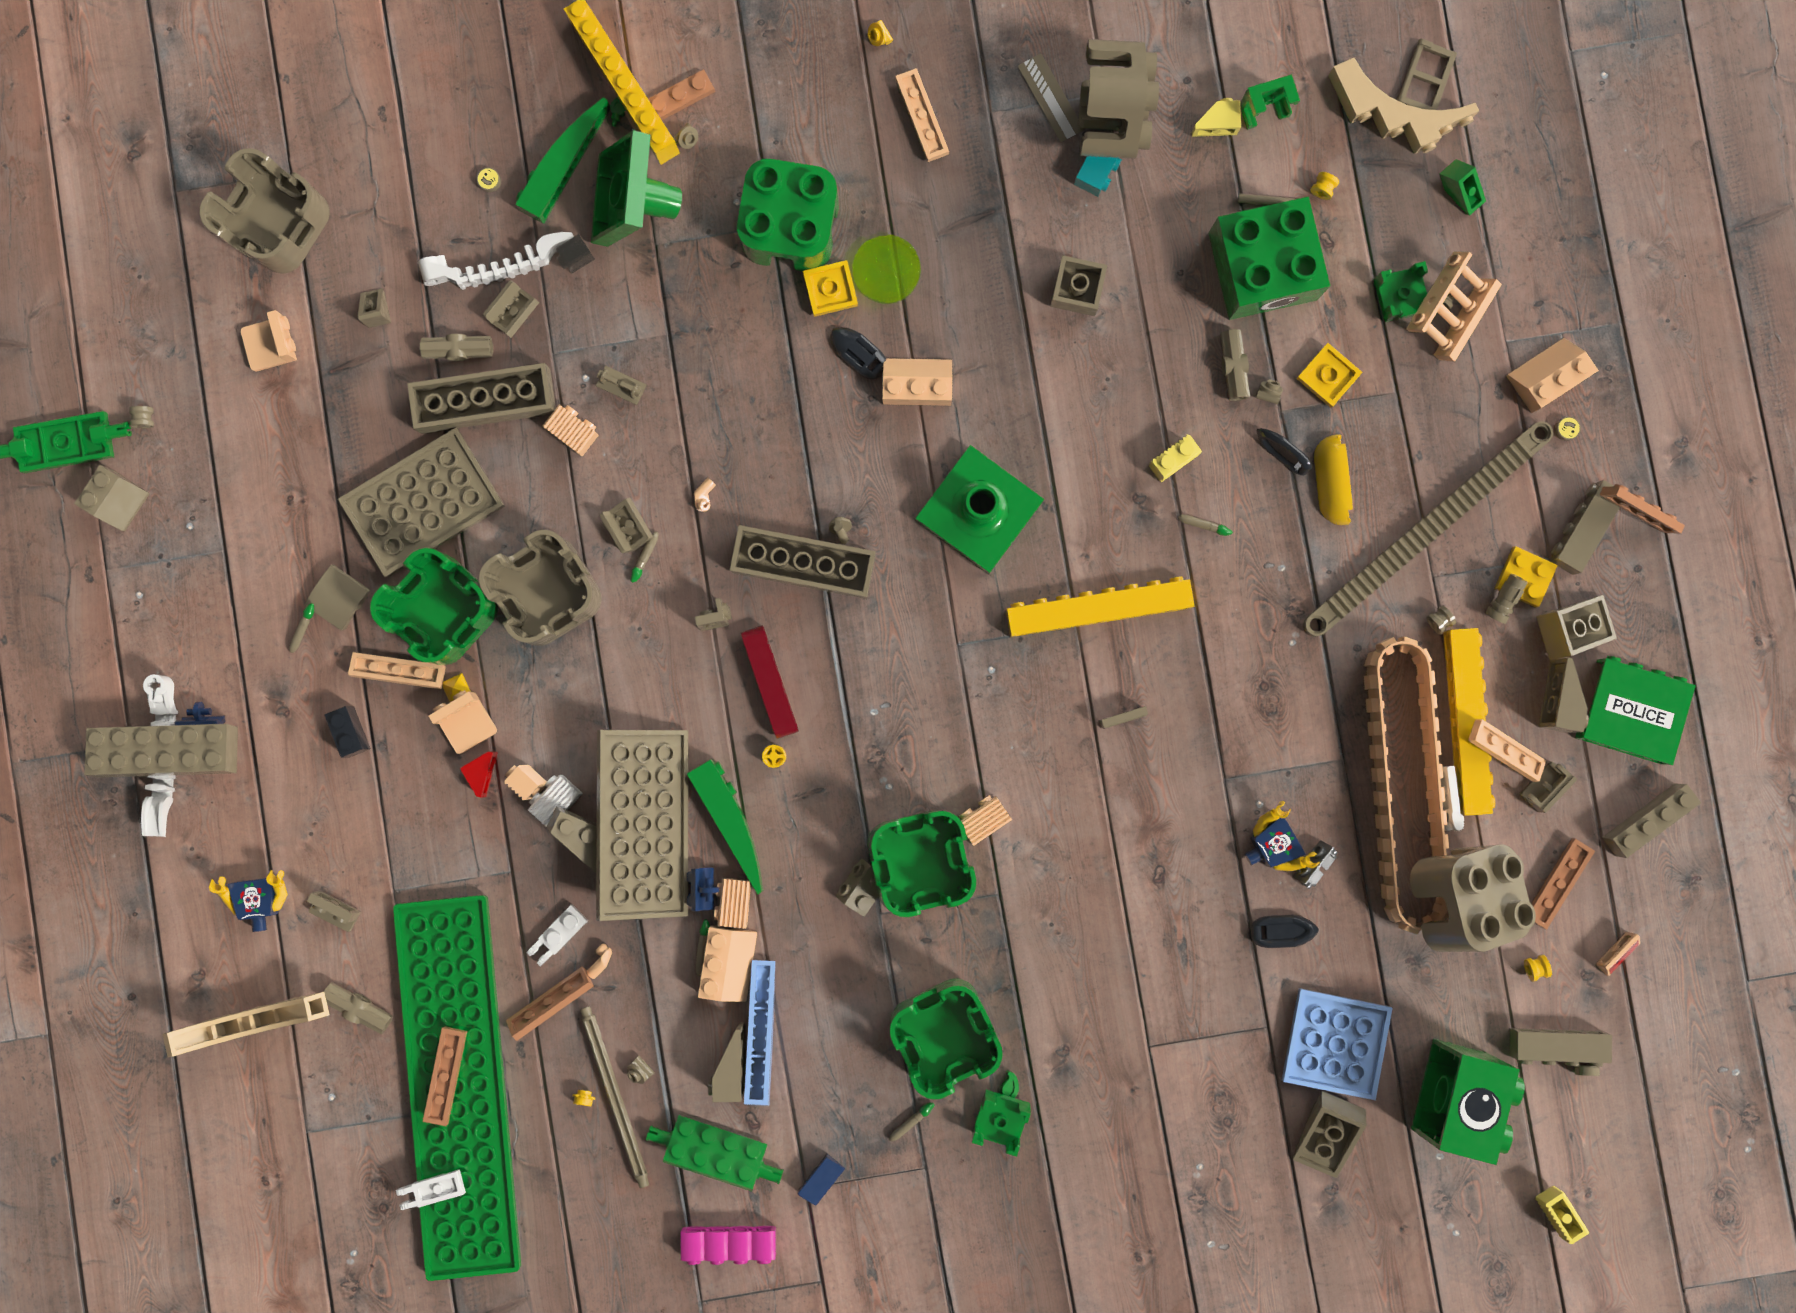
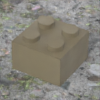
(1078, 285)

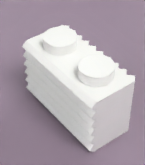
(559, 793)

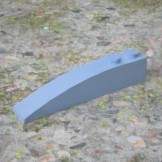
(760, 1034)

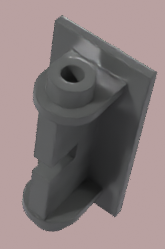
(1325, 855)

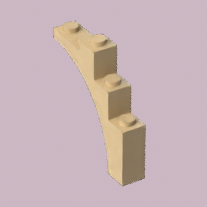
(1365, 100)
(245, 1023)

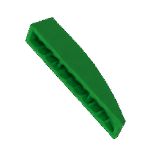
(559, 164)
(728, 816)

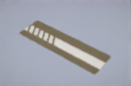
(1050, 97)

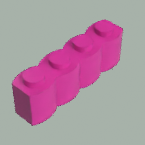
(728, 1243)

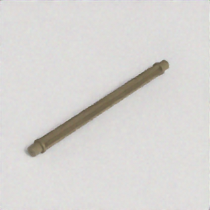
(614, 1097)

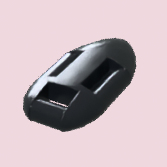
(858, 352)
(1284, 451)
(1283, 931)

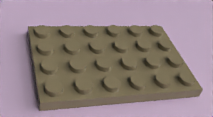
(421, 501)

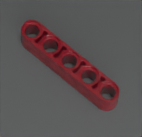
(769, 682)

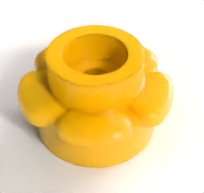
(583, 1098)

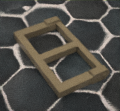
(1412, 72)

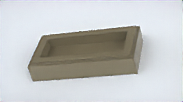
(1123, 717)

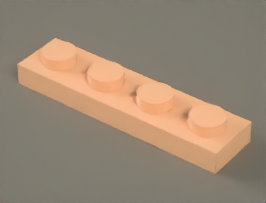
(922, 115)
(396, 670)
(1507, 750)

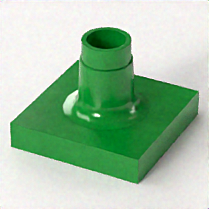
(627, 193)
(978, 536)

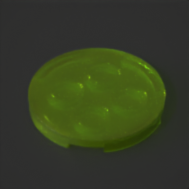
(886, 269)

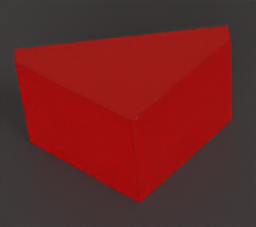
(479, 773)

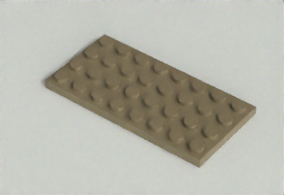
(642, 824)

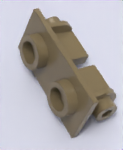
(620, 385)

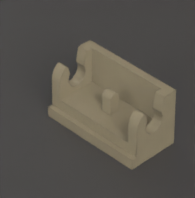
(1552, 785)

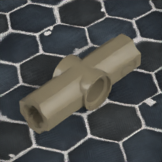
(456, 347)
(1235, 365)
(357, 1008)

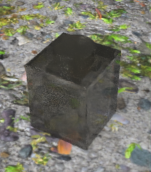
(574, 254)

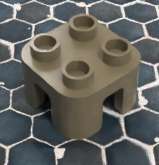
(1118, 98)
(268, 213)
(541, 588)
(1482, 897)

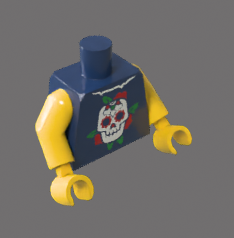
(1277, 843)
(253, 898)

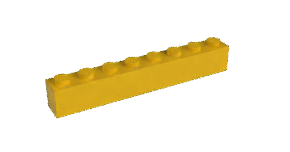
(621, 80)
(1099, 608)
(1466, 705)

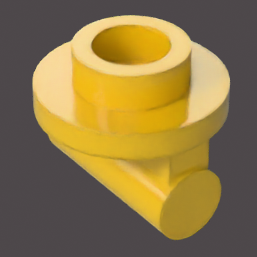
(879, 34)

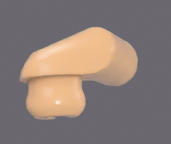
(701, 495)
(605, 954)

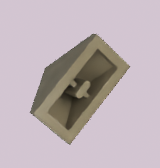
(373, 308)

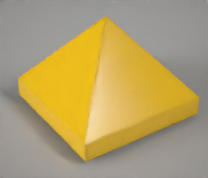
(455, 685)

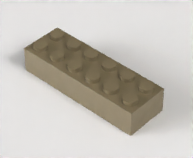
(481, 398)
(802, 562)
(161, 750)

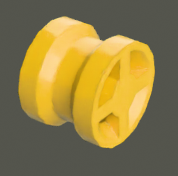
(1324, 186)
(771, 757)
(1537, 968)

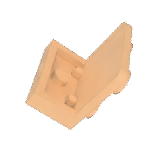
(269, 342)
(464, 721)

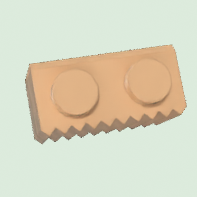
(571, 430)
(525, 781)
(984, 819)
(734, 903)

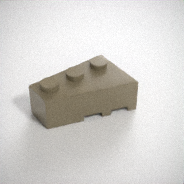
(576, 834)

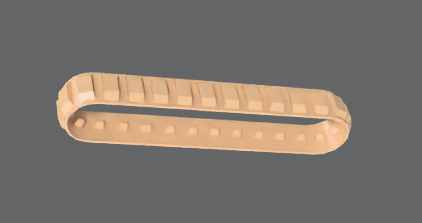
(1380, 774)

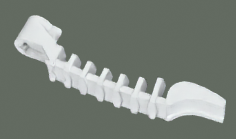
(435, 269)
(156, 807)

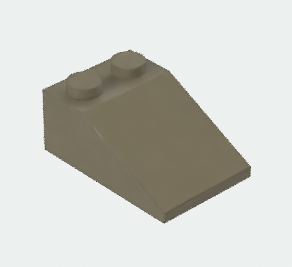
(1576, 627)
(1563, 701)
(729, 1077)
(1330, 1134)

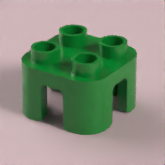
(787, 213)
(434, 608)
(921, 863)
(945, 1037)

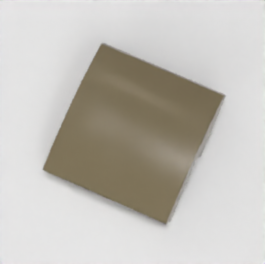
(337, 597)

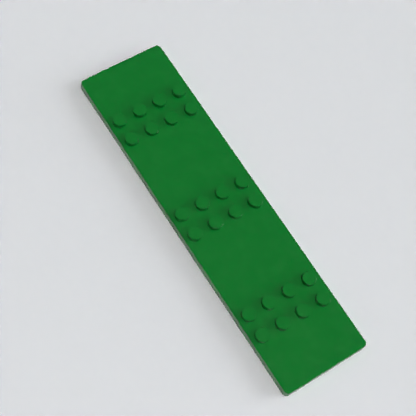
(452, 984)

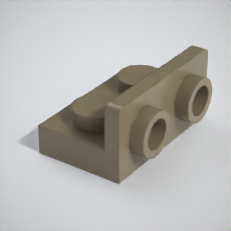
(710, 620)
(333, 910)

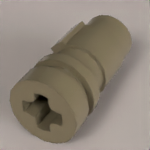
(1507, 598)

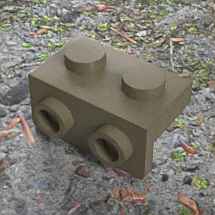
(510, 309)
(626, 526)
(859, 889)

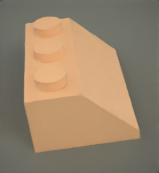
(1551, 374)
(917, 382)
(727, 964)

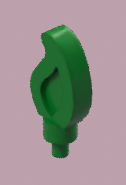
(617, 111)
(1010, 1086)

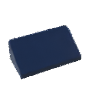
(821, 1180)

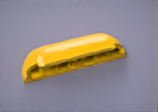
(1333, 480)

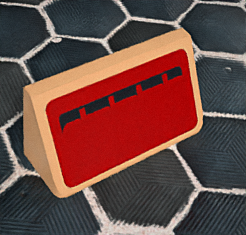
(1618, 952)

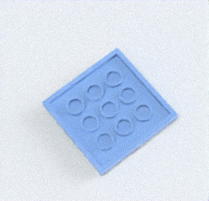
(1337, 1044)

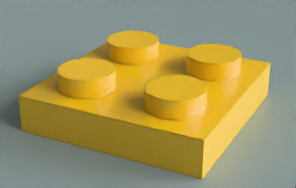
(830, 288)
(1329, 375)
(1531, 568)

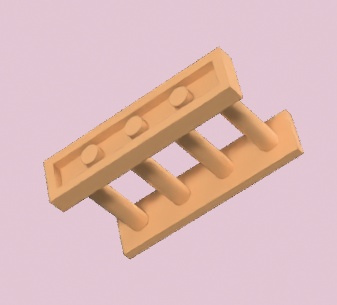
(1468, 317)

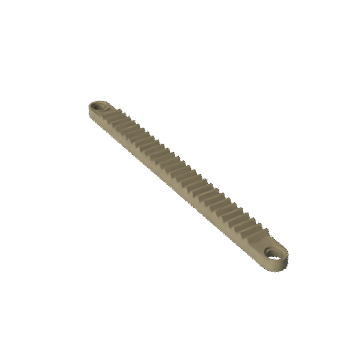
(1428, 529)

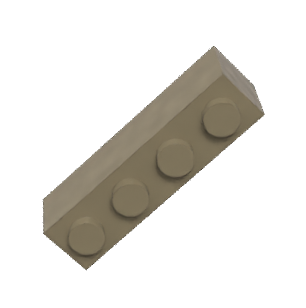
(1585, 531)
(1651, 820)
(1560, 1046)

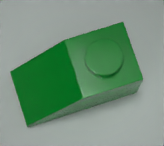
(1463, 186)

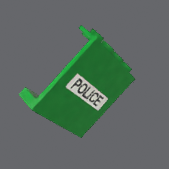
(1638, 711)

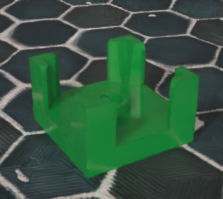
(1278, 91)
(1401, 291)
(1001, 1121)

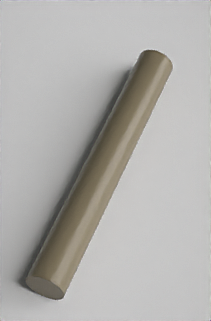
(1261, 200)

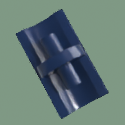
(199, 718)
(701, 889)

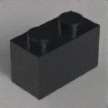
(347, 731)

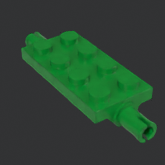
(63, 442)
(715, 1153)

